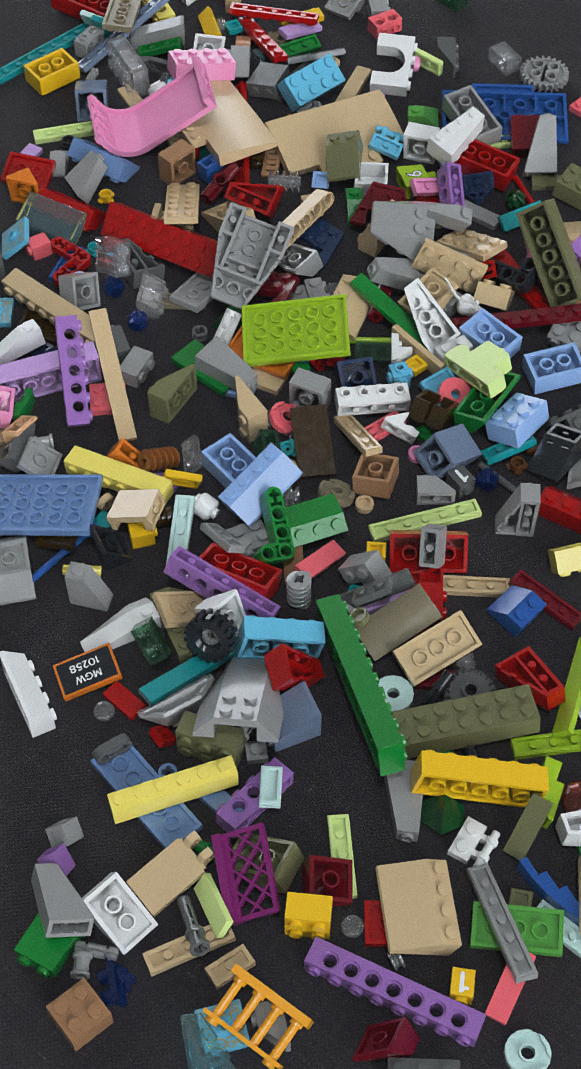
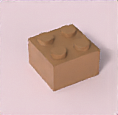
(177, 162)
(376, 475)
(79, 1014)

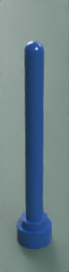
(56, 558)

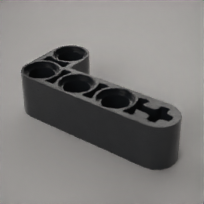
(517, 276)

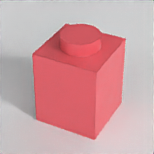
(39, 247)

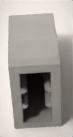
(87, 175)
(86, 587)

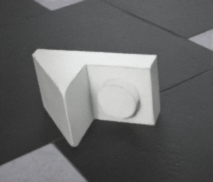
(399, 353)
(395, 425)

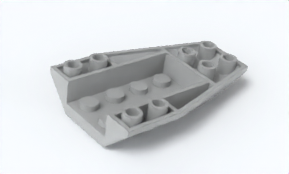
(15, 571)

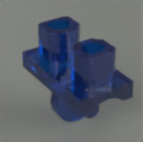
(119, 982)

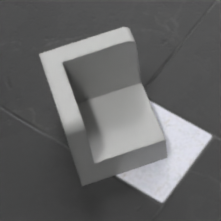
(64, 831)

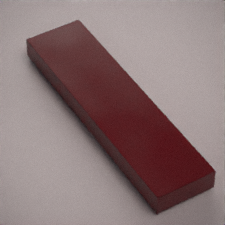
(555, 607)

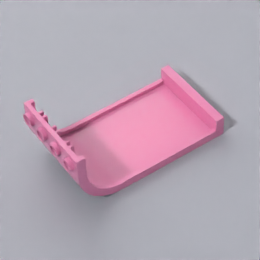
(156, 117)

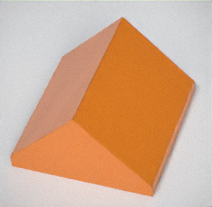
(21, 184)

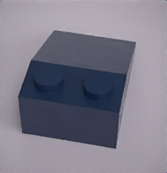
(355, 372)

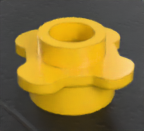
(106, 196)

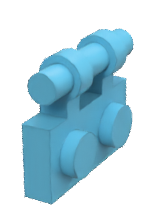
(385, 145)

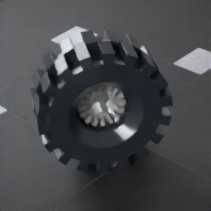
(204, 644)

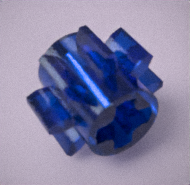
(113, 286)
(137, 320)
(487, 479)

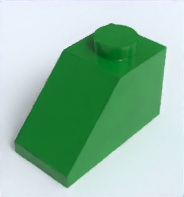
(353, 198)

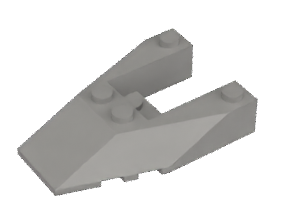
(411, 222)

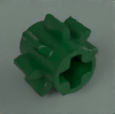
(515, 199)

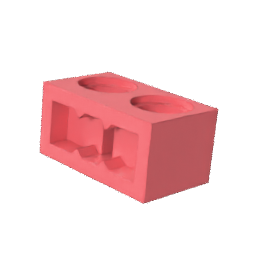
(385, 22)

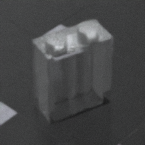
(113, 256)

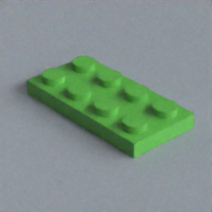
(538, 927)

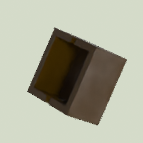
(426, 410)

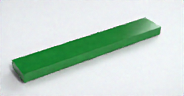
(385, 305)

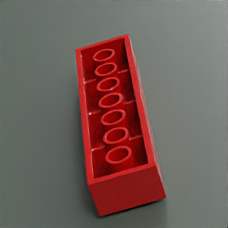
(161, 239)

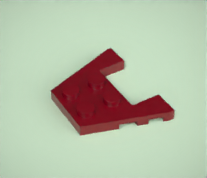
(376, 192)
(279, 286)

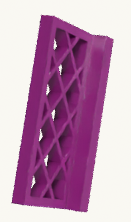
(229, 881)

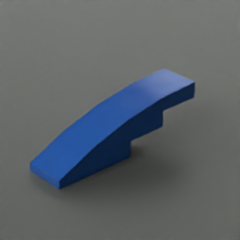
(547, 890)

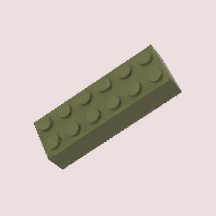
(551, 252)

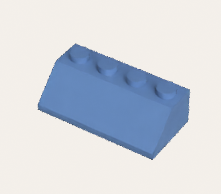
(118, 167)

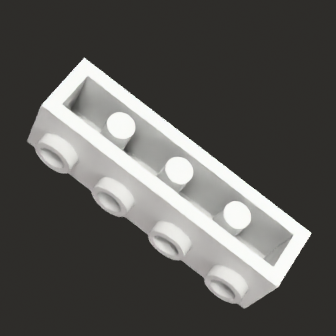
(372, 399)

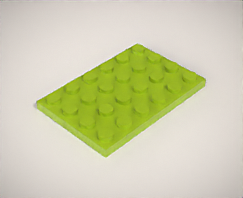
(295, 330)

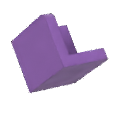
(59, 855)

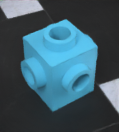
(399, 373)

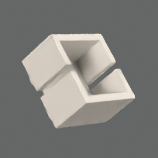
(371, 172)

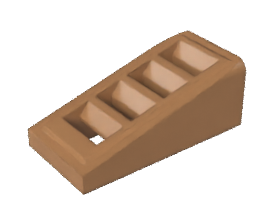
(270, 162)

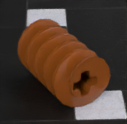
(158, 459)

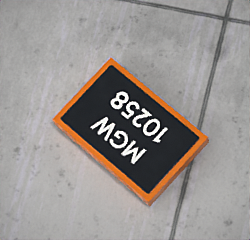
(87, 672)

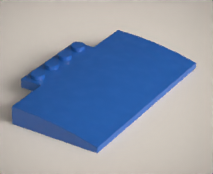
(510, 100)

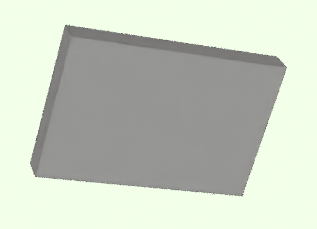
(193, 293)

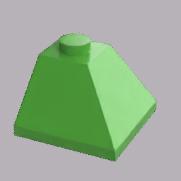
(422, 115)

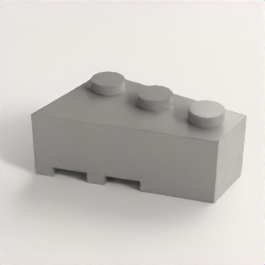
(519, 512)

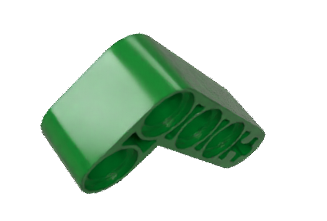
(273, 502)

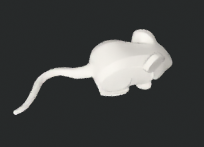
(465, 304)

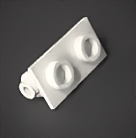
(228, 325)

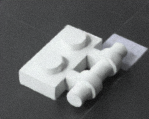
(468, 839)

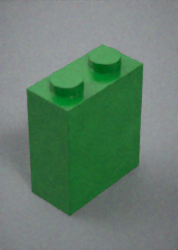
(43, 953)

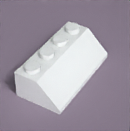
(28, 692)

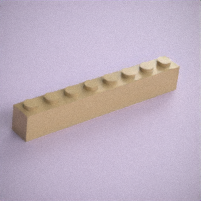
(45, 302)

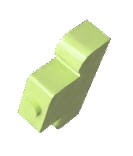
(481, 367)

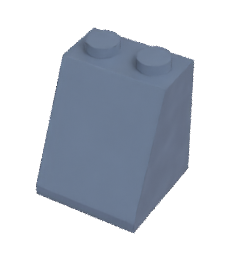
(83, 89)
(447, 450)
(300, 718)

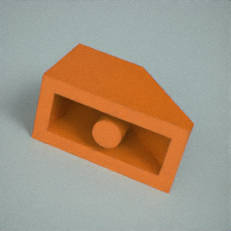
(124, 452)

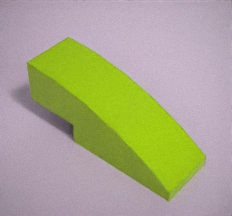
(555, 787)

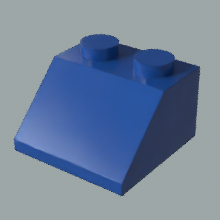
(516, 609)

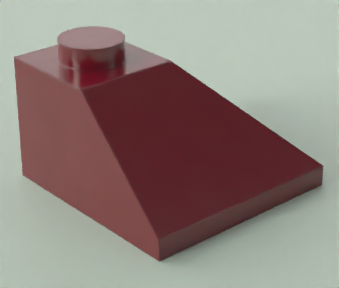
(387, 1039)

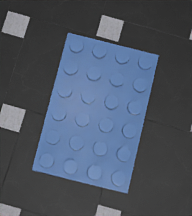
(48, 504)

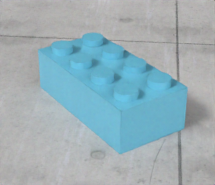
(311, 82)
(264, 634)

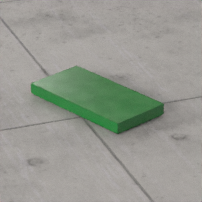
(187, 357)

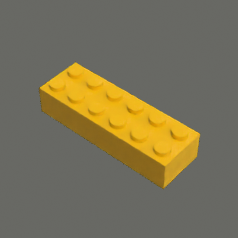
(477, 778)

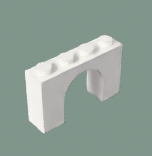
(396, 82)

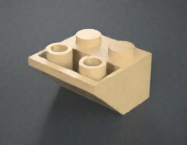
(494, 295)

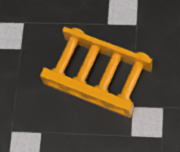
(278, 1007)

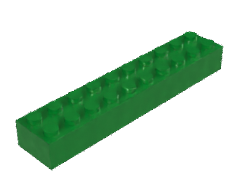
(362, 686)

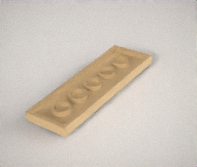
(182, 203)

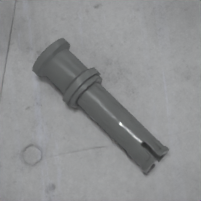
(194, 932)

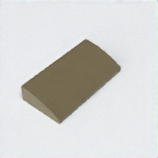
(398, 622)

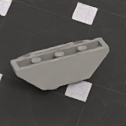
(170, 710)

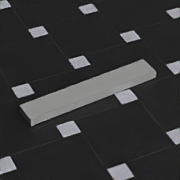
(502, 923)

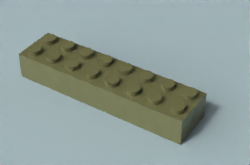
(469, 720)

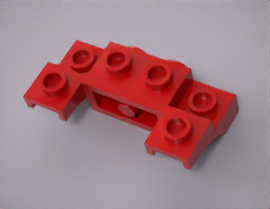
(432, 582)

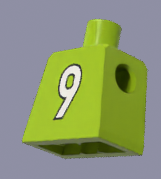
(407, 173)

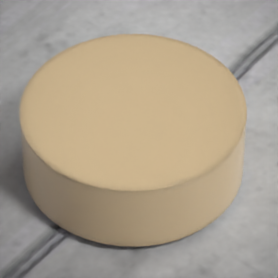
(105, 502)
(364, 504)

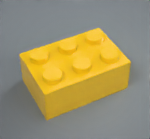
(52, 71)

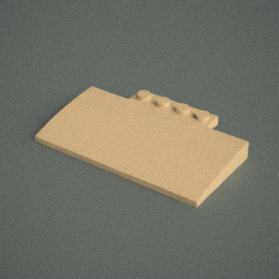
(230, 129)
(304, 134)

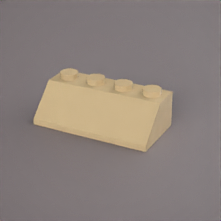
(356, 305)

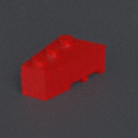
(259, 197)
(290, 667)
(529, 669)

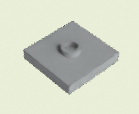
(39, 458)

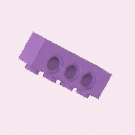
(450, 184)
(232, 820)

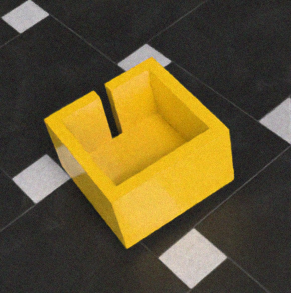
(308, 915)

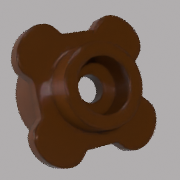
(517, 465)

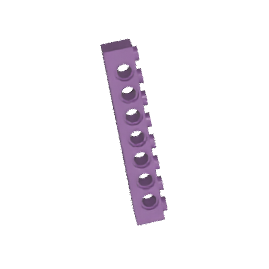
(407, 989)

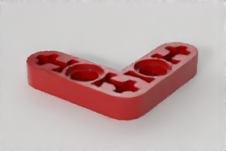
(61, 247)

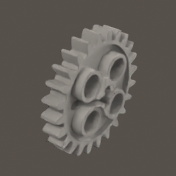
(555, 76)

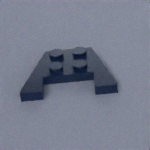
(323, 238)

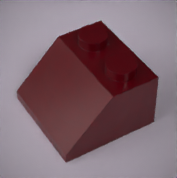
(328, 877)

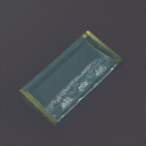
(52, 218)

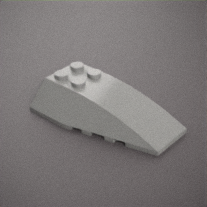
(246, 255)
(243, 699)

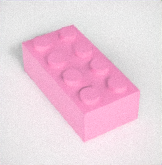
(218, 62)

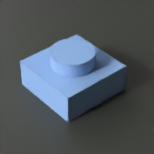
(320, 180)

